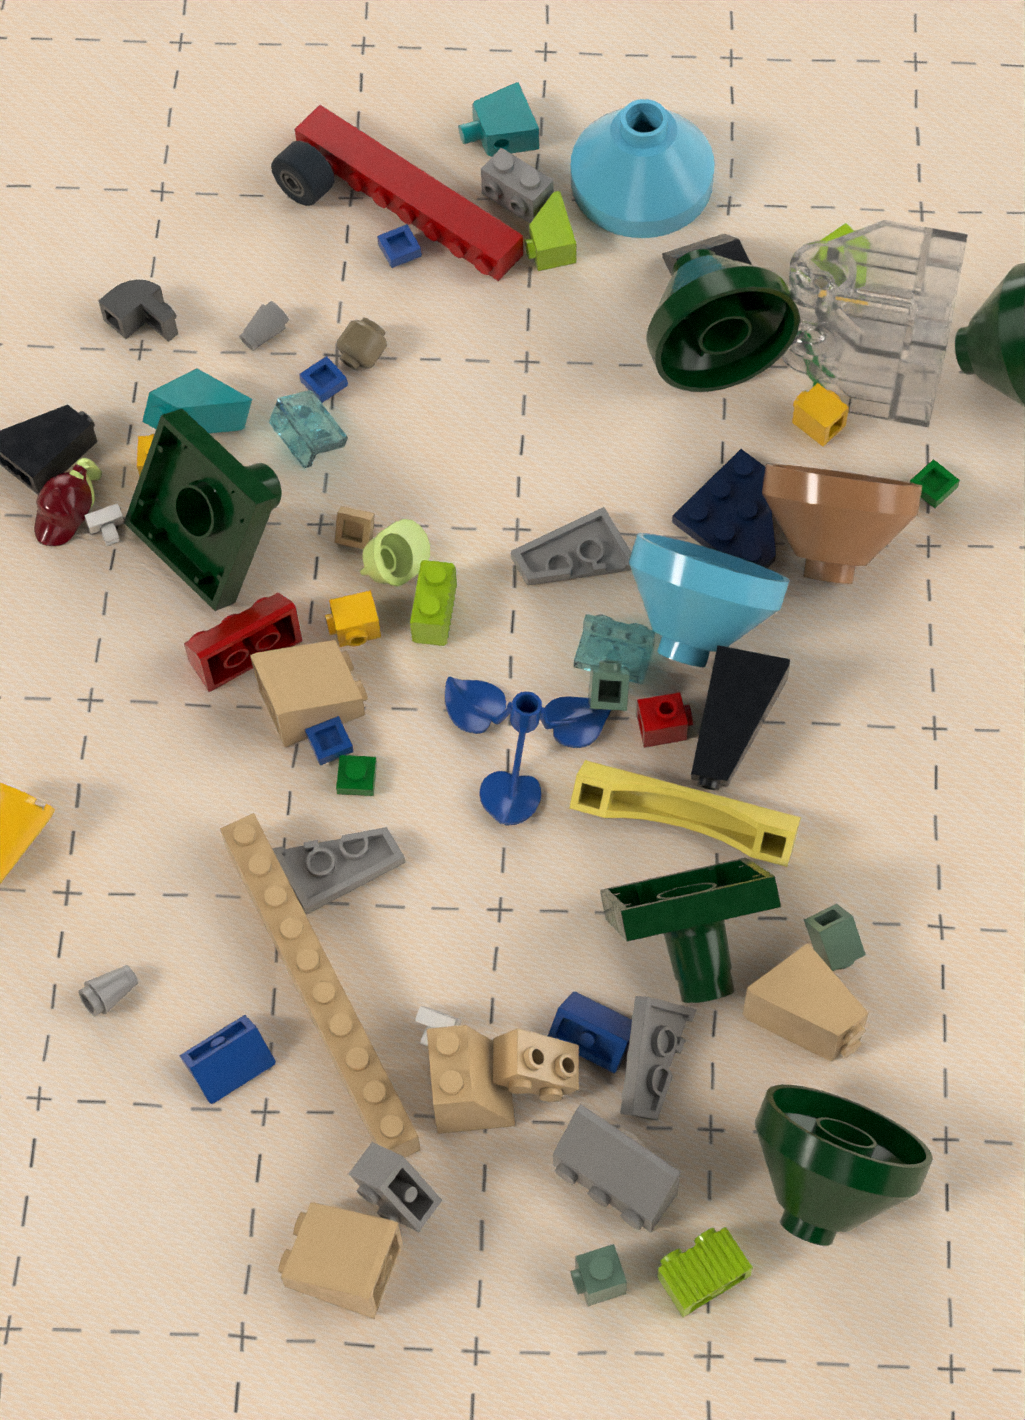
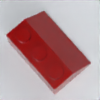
(226, 648)

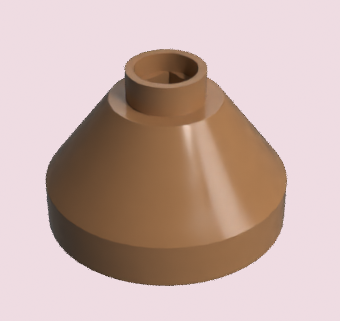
(837, 516)

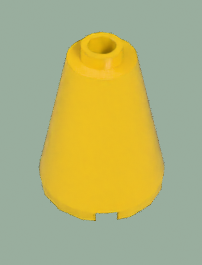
(19, 825)

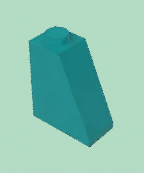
(204, 398)

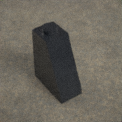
(46, 445)

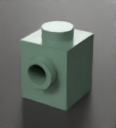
(608, 686)
(835, 937)
(599, 1275)

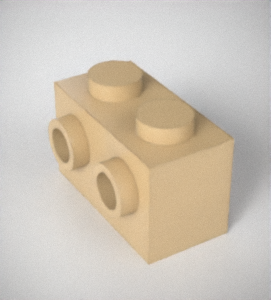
(535, 1064)

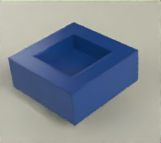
(399, 246)
(323, 379)
(329, 740)

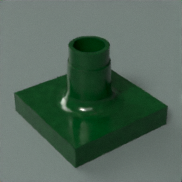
(201, 508)
(692, 915)

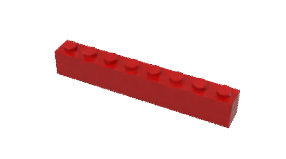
(412, 194)

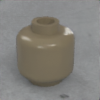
(361, 343)

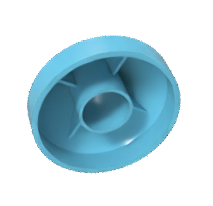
(642, 171)
(701, 595)

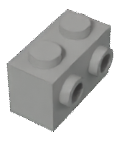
(515, 185)
(395, 1187)

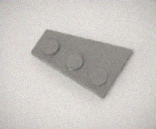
(574, 551)
(338, 866)
(652, 1045)

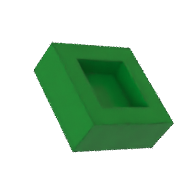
(936, 483)
(356, 775)

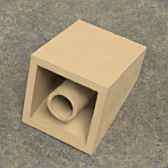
(307, 687)
(807, 1006)
(464, 1082)
(342, 1257)

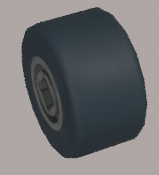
(302, 173)

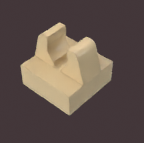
(354, 527)

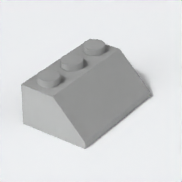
(615, 1169)

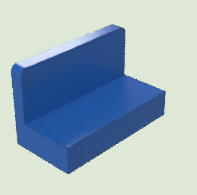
(598, 1030)
(228, 1059)

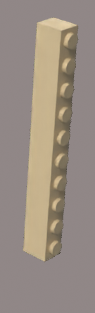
(319, 988)

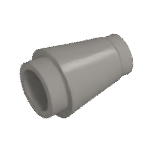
(264, 325)
(107, 990)

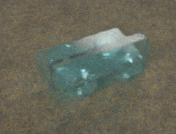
(306, 426)
(615, 641)

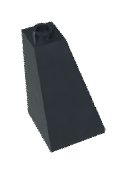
(736, 706)

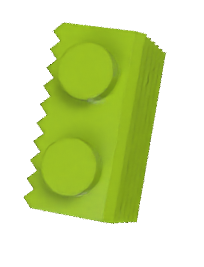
(433, 603)
(703, 1270)

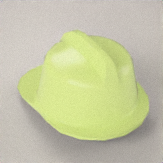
(396, 553)

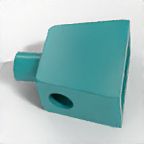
(502, 122)

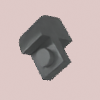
(137, 303)

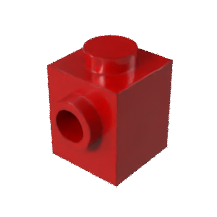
(663, 719)

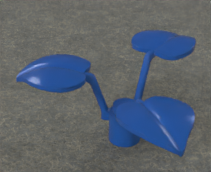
(478, 703)

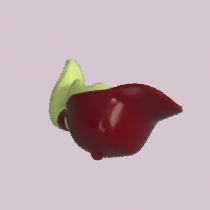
(65, 502)

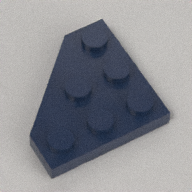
(732, 512)

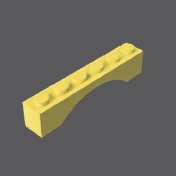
(624, 794)

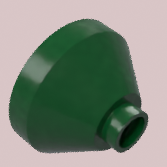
(720, 322)
(995, 338)
(835, 1161)

